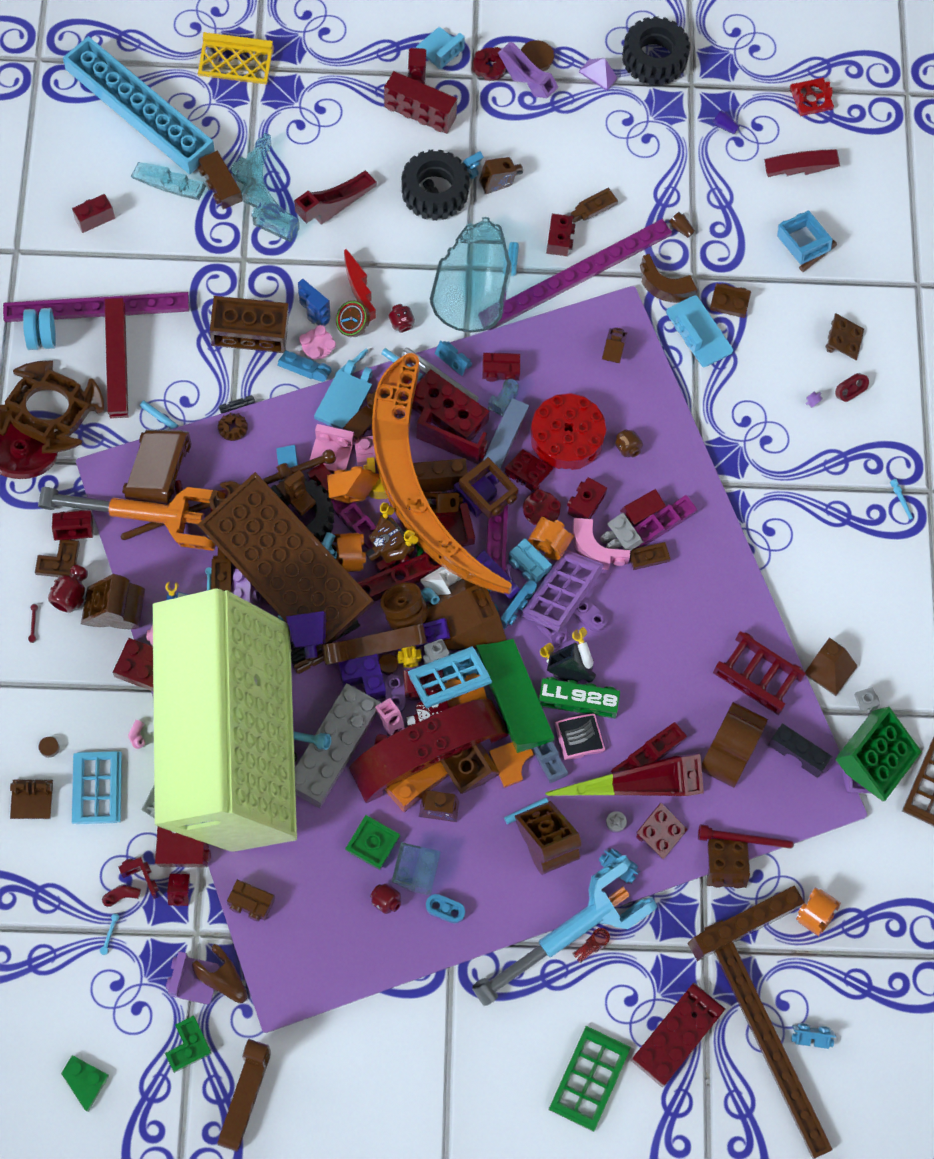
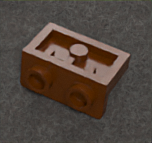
(730, 300)

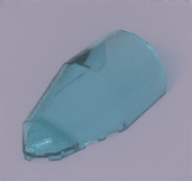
(473, 279)

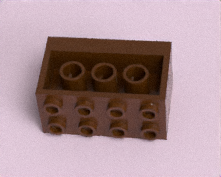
(249, 324)

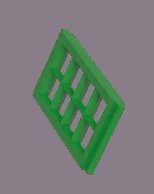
(573, 1114)

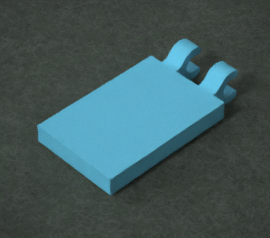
(344, 396)

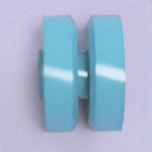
(39, 329)

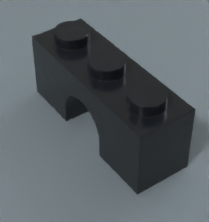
(790, 742)

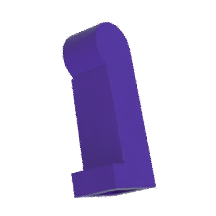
(488, 562)

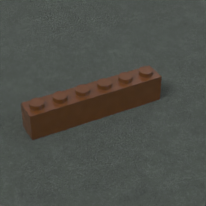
(745, 923)

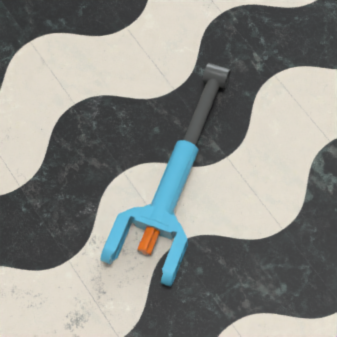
(599, 910)

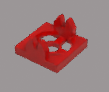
(800, 99)

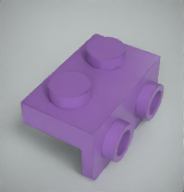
(244, 589)

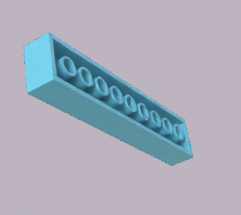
(138, 104)

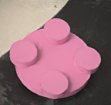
(317, 343)

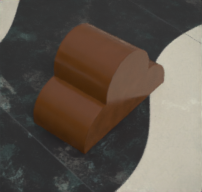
(113, 603)
(733, 744)
(549, 837)

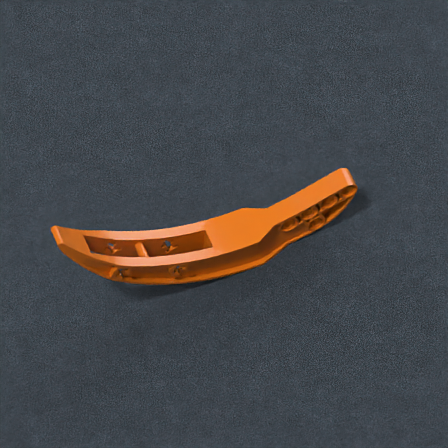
(401, 482)

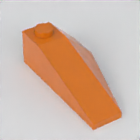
(410, 790)

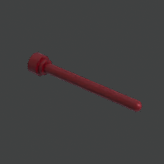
(706, 832)

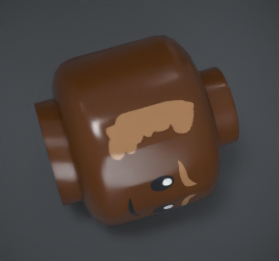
(628, 443)

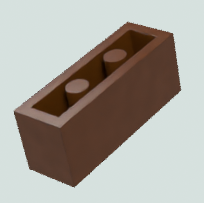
(219, 180)

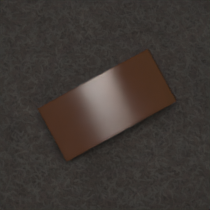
(360, 422)

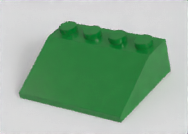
(879, 753)

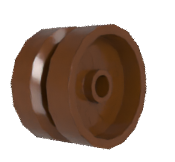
(404, 606)

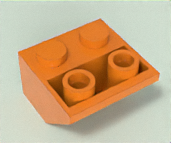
(351, 485)

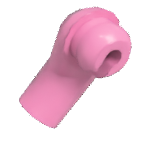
(135, 736)

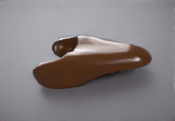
(225, 979)

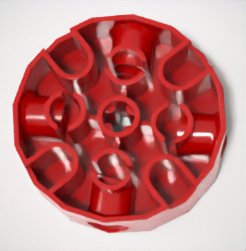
(568, 431)

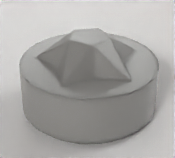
(616, 821)

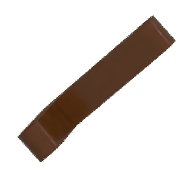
(374, 644)
(256, 1060)

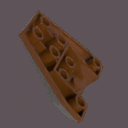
(469, 616)

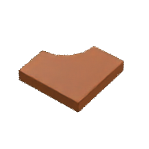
(509, 763)

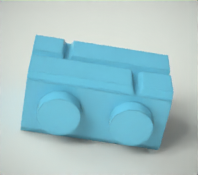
(529, 561)

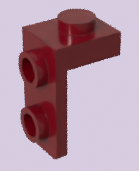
(132, 866)

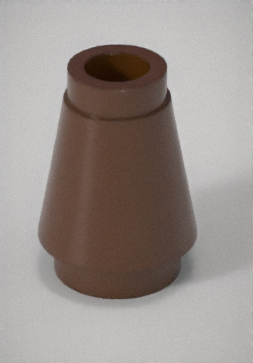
(682, 224)

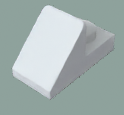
(440, 581)

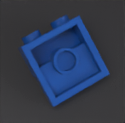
(316, 304)

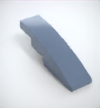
(507, 432)
(550, 762)

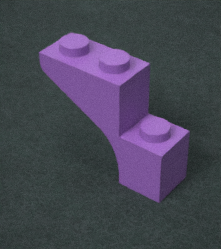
(523, 70)

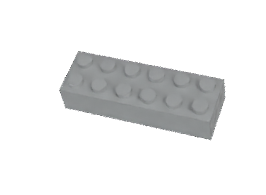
(347, 725)

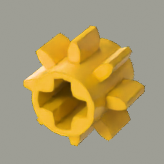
(409, 656)

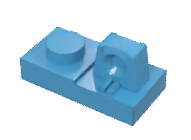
(473, 162)

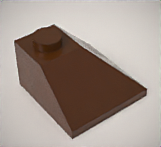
(831, 667)

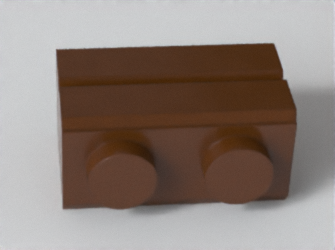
(250, 900)

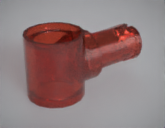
(592, 945)

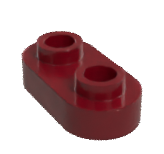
(850, 387)

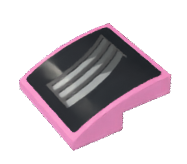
(579, 736)

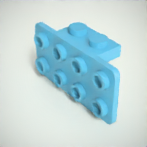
(699, 331)

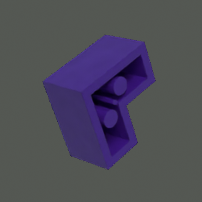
(364, 671)

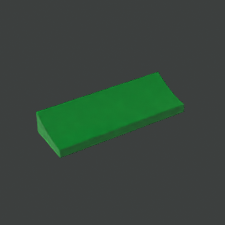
(515, 695)

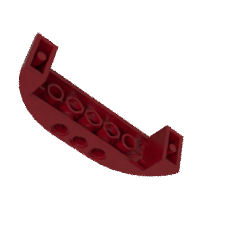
(426, 745)

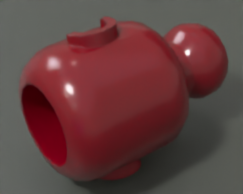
(68, 590)

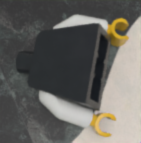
(572, 661)

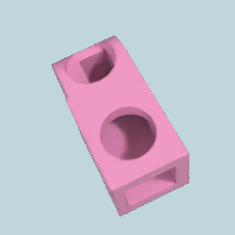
(390, 716)

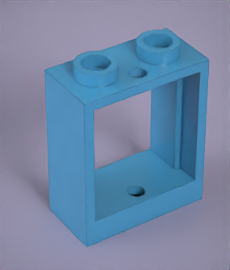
(812, 250)

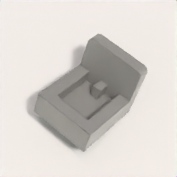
(435, 651)
(867, 700)

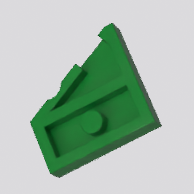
(84, 1081)

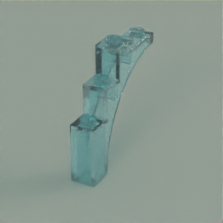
(267, 212)

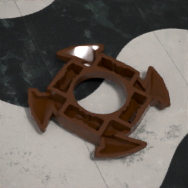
(56, 432)

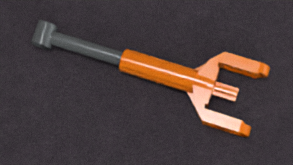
(173, 515)

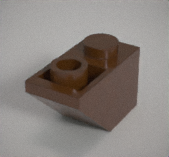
(614, 345)

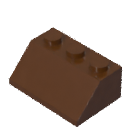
(470, 768)

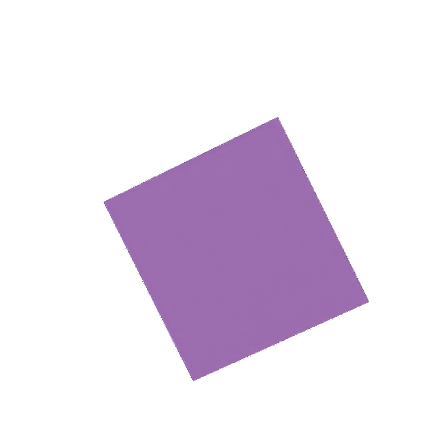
(658, 649)

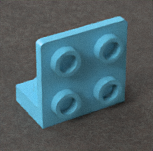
(442, 47)

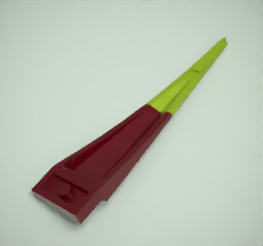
(661, 778)

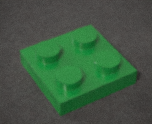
(372, 842)

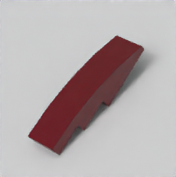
(799, 162)
(654, 748)

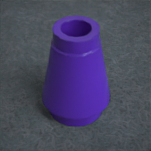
(725, 122)

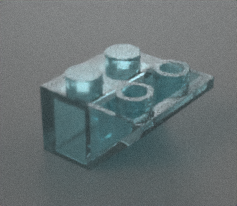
(416, 868)

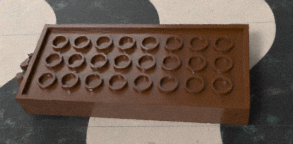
(283, 556)

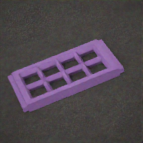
(544, 619)

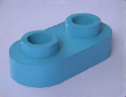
(445, 909)

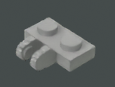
(624, 532)

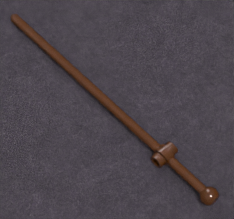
(283, 472)

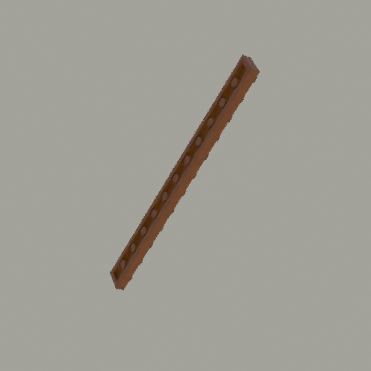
(772, 1050)

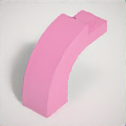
(588, 547)

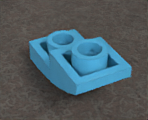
(287, 455)

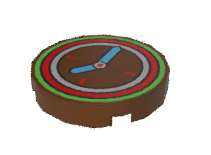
(352, 318)

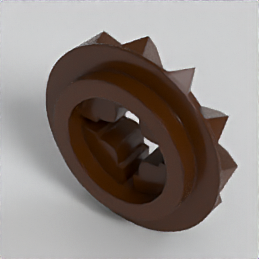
(235, 433)

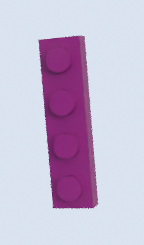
(498, 537)

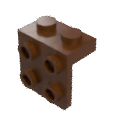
(728, 864)

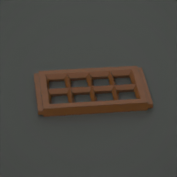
(913, 810)

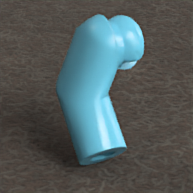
(327, 542)
(430, 595)

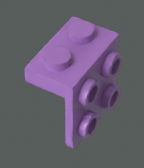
(185, 983)

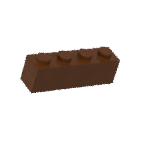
(440, 474)

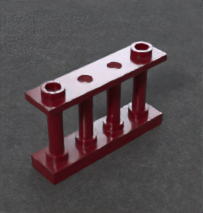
(758, 691)

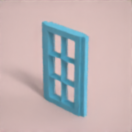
(460, 689)
(78, 787)

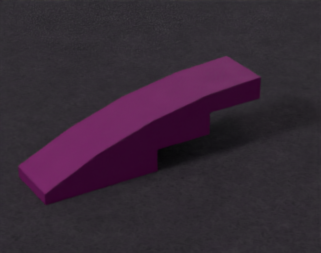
(354, 520)
(665, 520)

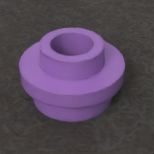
(813, 399)

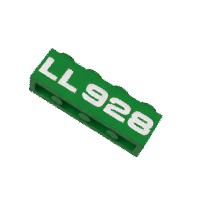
(579, 697)

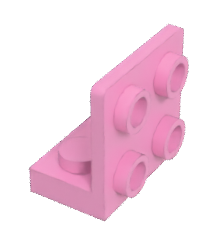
(336, 439)

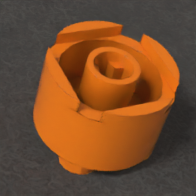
(550, 538)
(350, 551)
(818, 912)

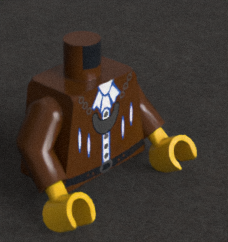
(389, 539)

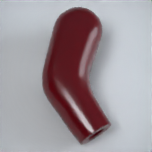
(119, 893)

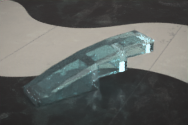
(171, 182)

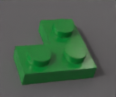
(194, 1045)

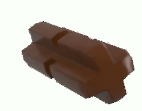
(306, 664)

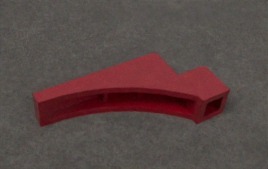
(329, 202)

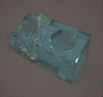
(501, 402)

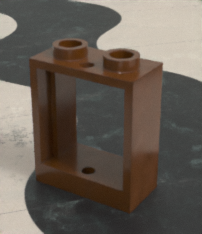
(475, 475)

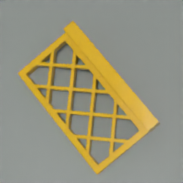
(239, 44)

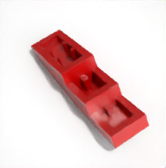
(358, 282)

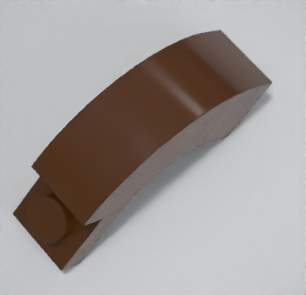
(665, 288)

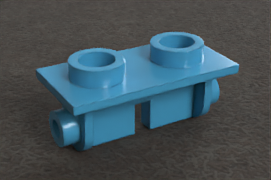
(449, 355)
(614, 854)
(805, 1033)

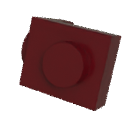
(178, 889)

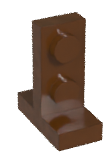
(295, 493)

